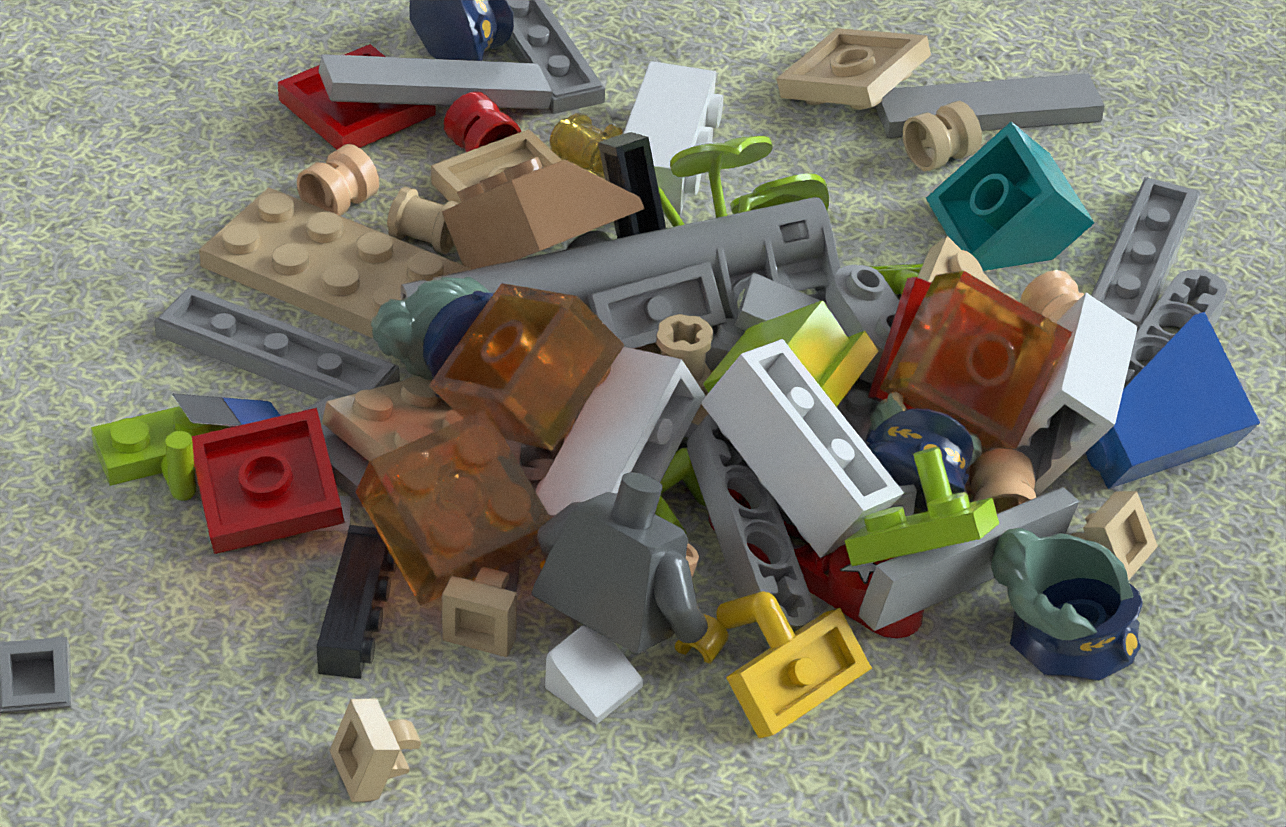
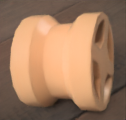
(1051, 294)

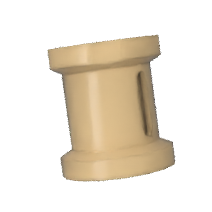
(419, 219)
(687, 340)

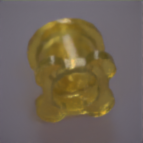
(578, 140)

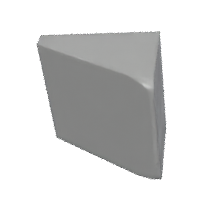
(35, 674)

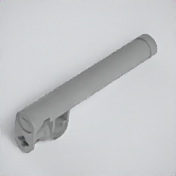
(780, 242)

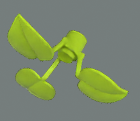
(737, 153)

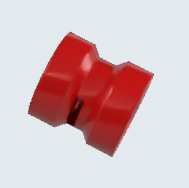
(477, 122)

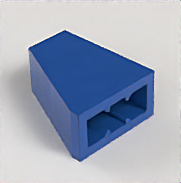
(1175, 409)

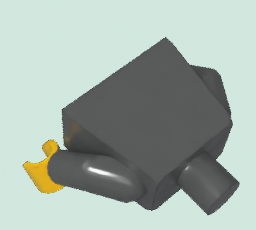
(625, 571)

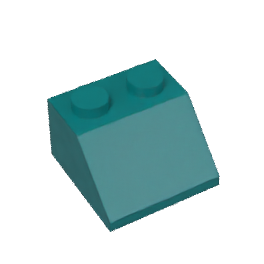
(1010, 203)

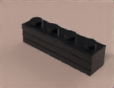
(630, 165)
(354, 604)

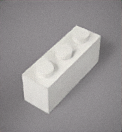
(676, 113)
(623, 428)
(800, 446)

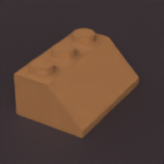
(532, 210)

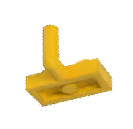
(797, 668)

